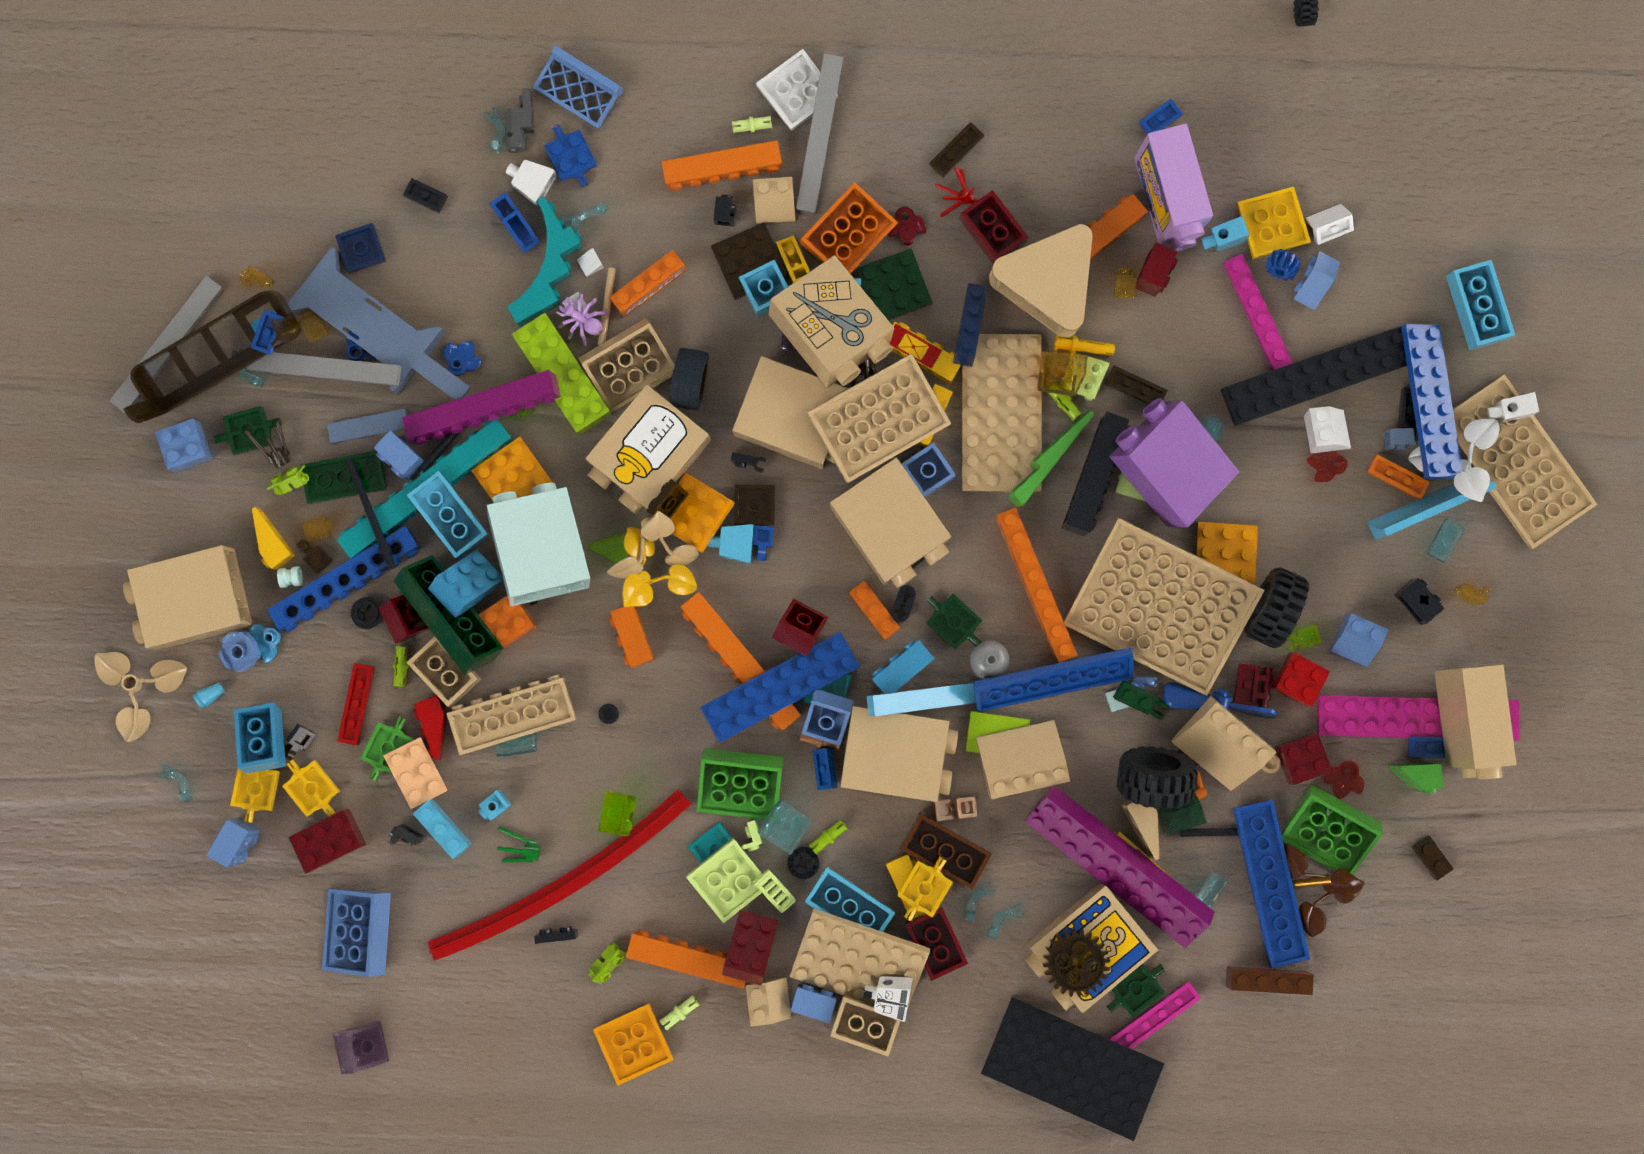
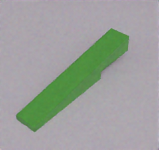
(1046, 460)

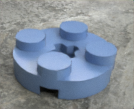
(249, 649)

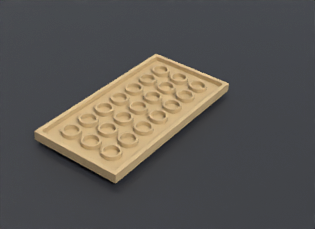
(1001, 412)
(1530, 473)

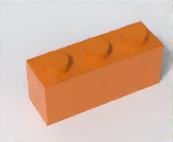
(631, 636)

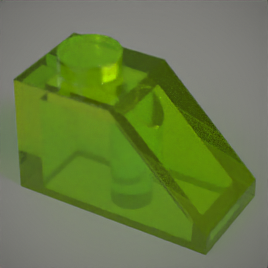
(610, 547)

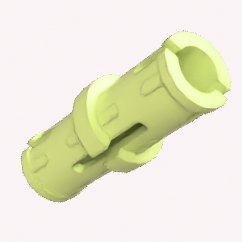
(751, 124)
(679, 1012)

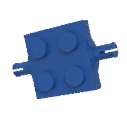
(570, 155)

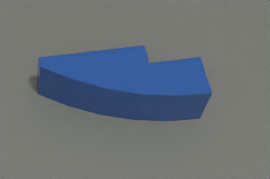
(514, 222)

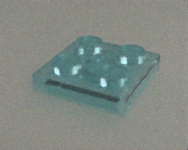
(785, 826)

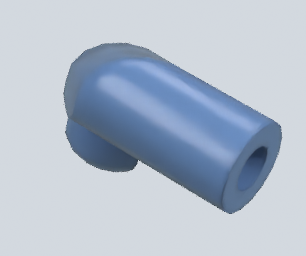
(1143, 682)

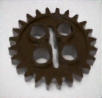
(1086, 979)

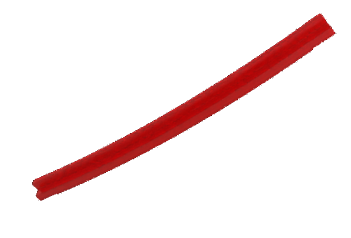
(564, 886)

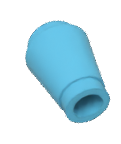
(207, 695)

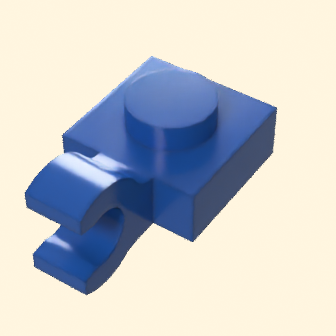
(762, 539)

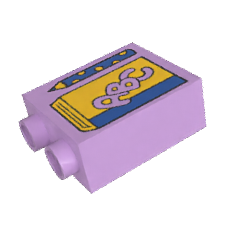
(1173, 187)

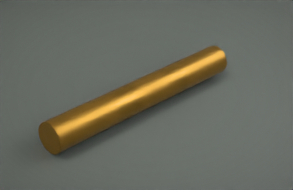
(1311, 882)

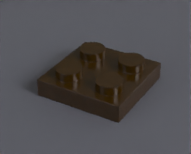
(668, 500)
(754, 504)

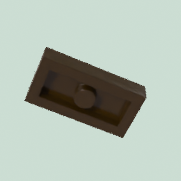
(1432, 857)

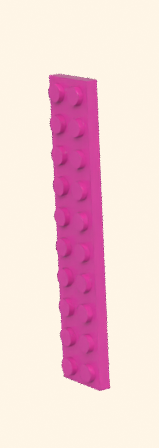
(1387, 717)

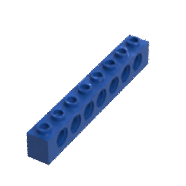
(281, 611)

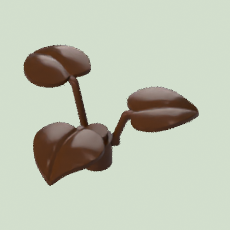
(1343, 885)

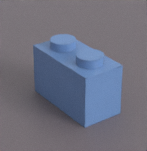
(813, 1002)

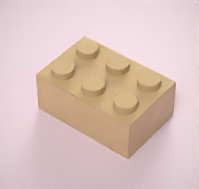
(442, 673)
(863, 1027)

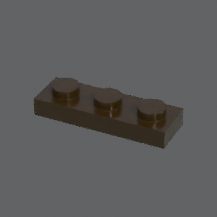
(956, 150)
(1134, 385)

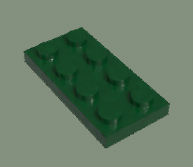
(332, 479)

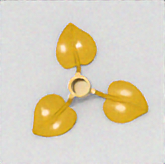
(637, 586)

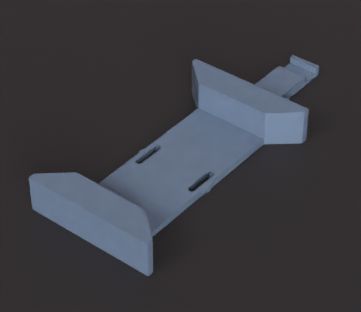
(378, 331)

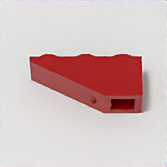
(433, 720)

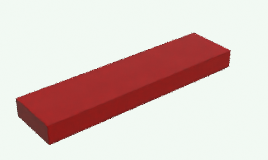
(356, 704)

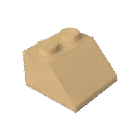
(774, 200)
(768, 1001)

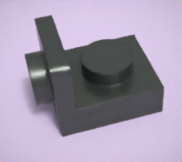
(409, 835)

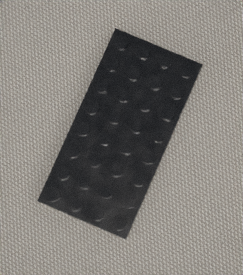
(1072, 1068)

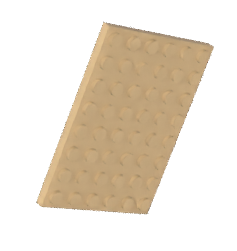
(1163, 605)

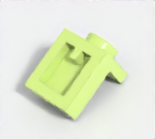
(752, 832)

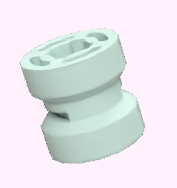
(289, 577)

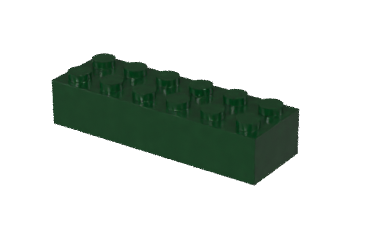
(464, 637)

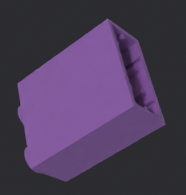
(1173, 462)

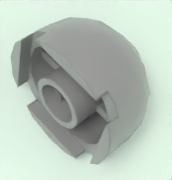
(989, 659)

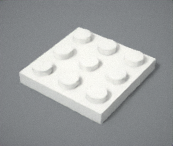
(792, 89)

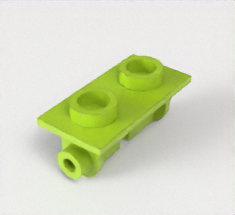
(281, 483)
(601, 971)

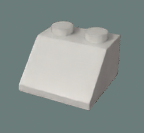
(1326, 429)

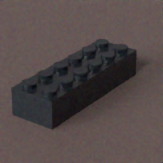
(1094, 476)

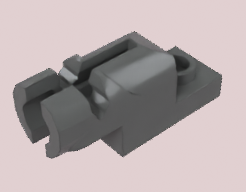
(519, 123)

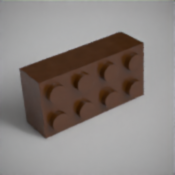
(931, 840)

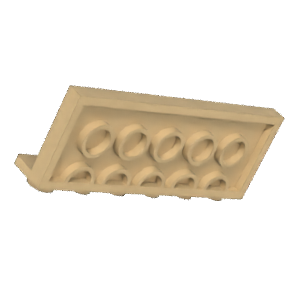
(511, 714)

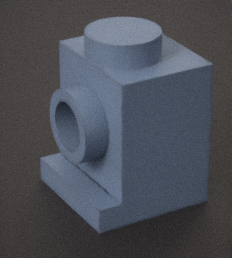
(1399, 438)

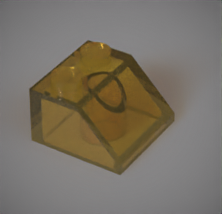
(1061, 372)

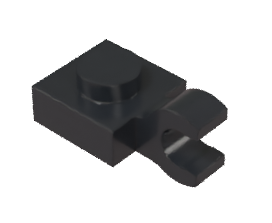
(743, 460)

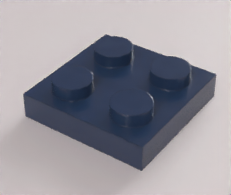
(360, 248)

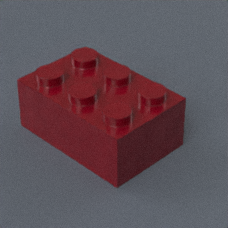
(993, 227)
(327, 841)
(938, 936)
(750, 947)

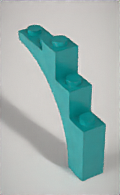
(540, 296)

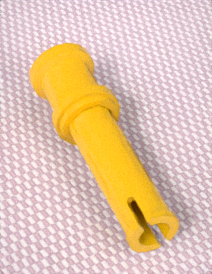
(1074, 344)

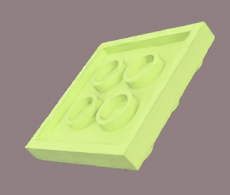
(726, 880)

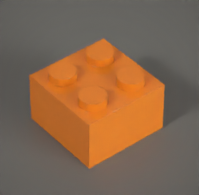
(507, 622)

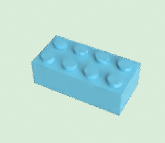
(1480, 305)
(846, 900)

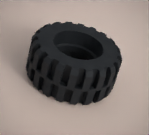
(1278, 607)
(1157, 777)

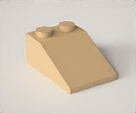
(1145, 825)

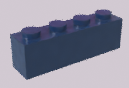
(970, 325)

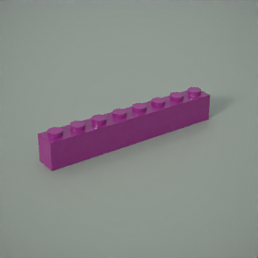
(481, 407)

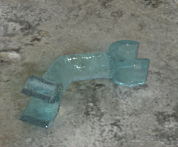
(497, 142)
(597, 210)
(254, 380)
(184, 794)
(970, 914)
(994, 929)

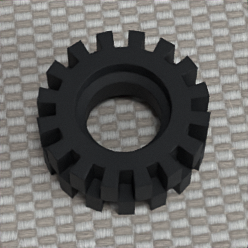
(1305, 12)

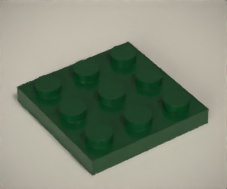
(895, 284)

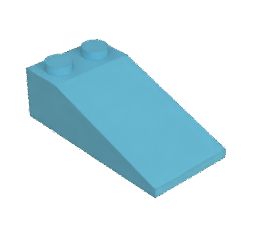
(448, 515)

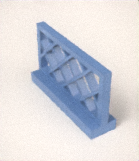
(582, 71)

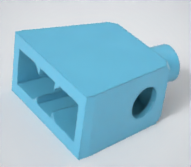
(1234, 231)
(735, 543)

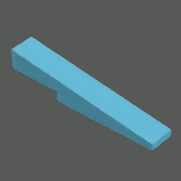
(920, 699)

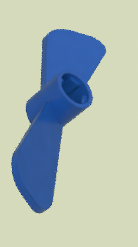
(1184, 697)

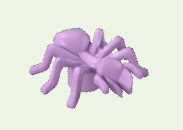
(583, 319)

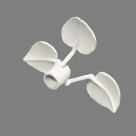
(1472, 481)

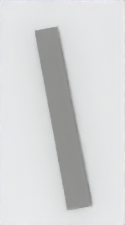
(819, 133)
(178, 328)
(329, 368)

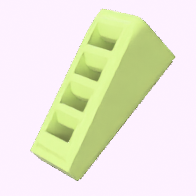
(783, 900)

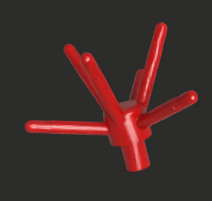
(963, 196)

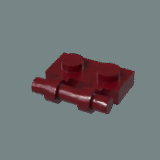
(1247, 684)

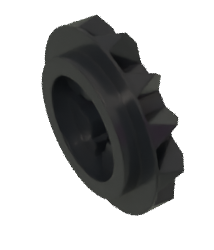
(358, 616)
(812, 866)

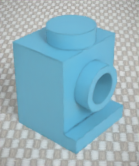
(499, 800)

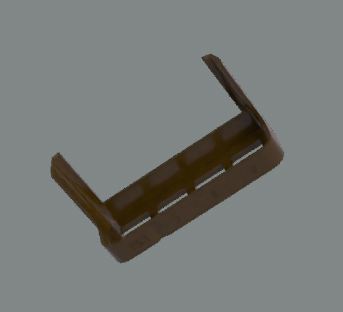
(154, 401)

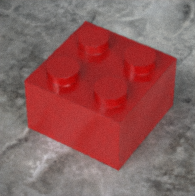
(1300, 679)

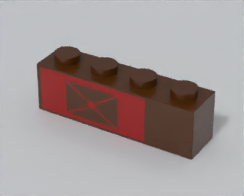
(1269, 980)

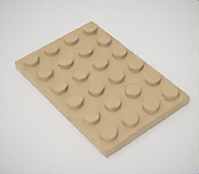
(879, 418)
(851, 955)

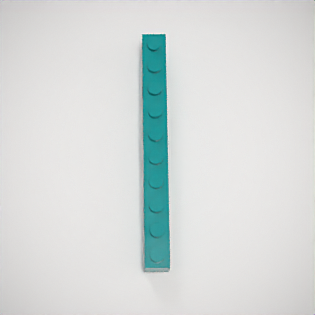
(453, 467)

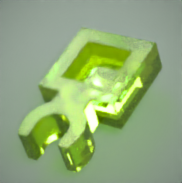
(1305, 637)

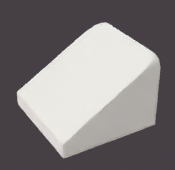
(590, 263)

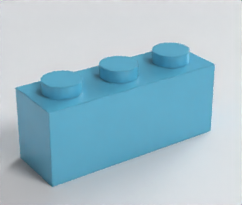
(442, 828)

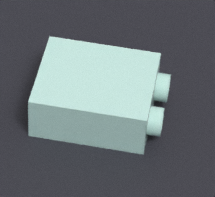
(537, 544)

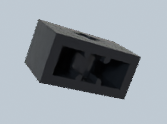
(1410, 597)

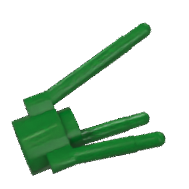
(529, 852)

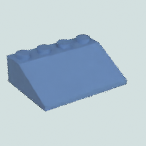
(356, 932)

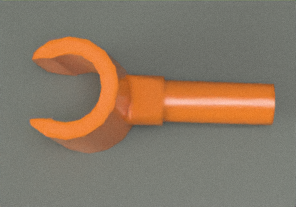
(1201, 792)

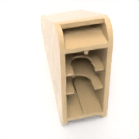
(1049, 279)

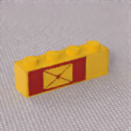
(927, 355)

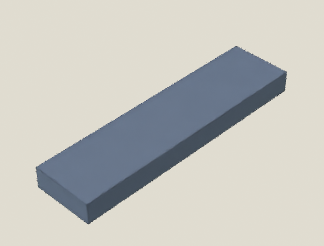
(366, 426)

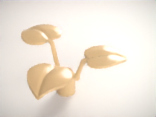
(652, 529)
(112, 670)

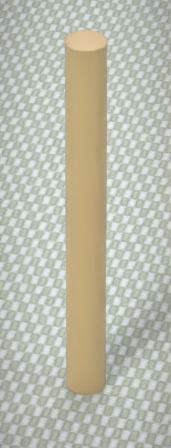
(607, 304)

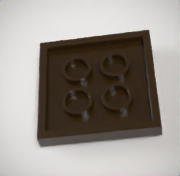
(745, 253)

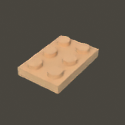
(415, 772)

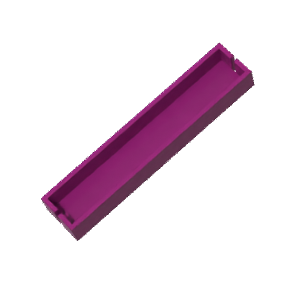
(1119, 866)

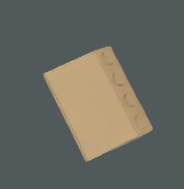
(628, 364)
(1223, 744)
(1022, 759)

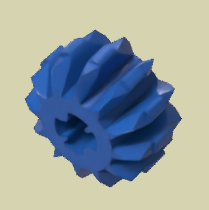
(1283, 264)

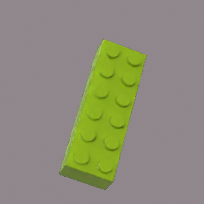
(549, 352)

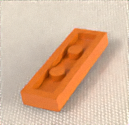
(1397, 477)
(874, 610)

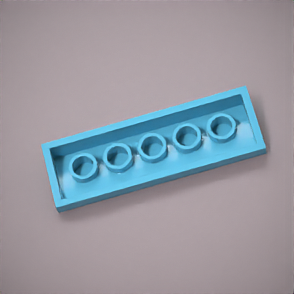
(1418, 511)

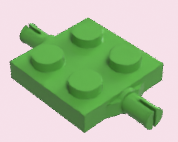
(381, 742)

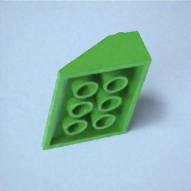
(739, 783)
(1331, 830)

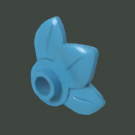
(267, 647)

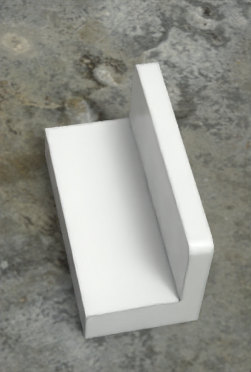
(1331, 223)

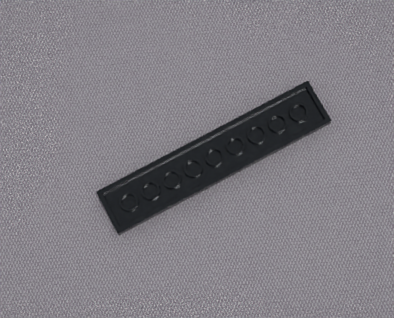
(1315, 376)

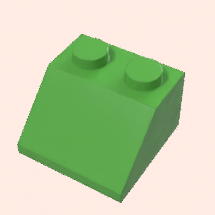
(1420, 776)

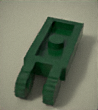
(1139, 699)

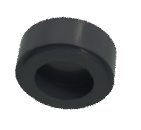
(608, 713)

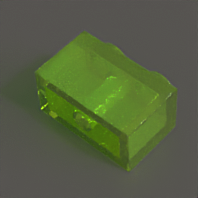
(617, 813)

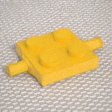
(311, 788)
(255, 792)
(925, 888)

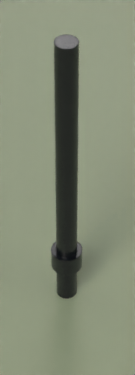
(384, 548)

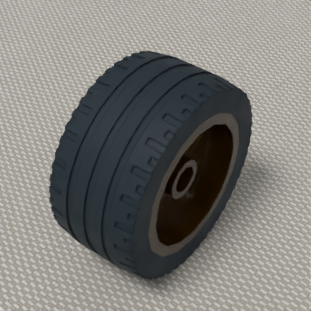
(689, 378)

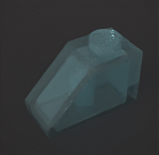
(1213, 427)

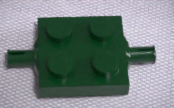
(252, 420)
(954, 621)
(1137, 990)

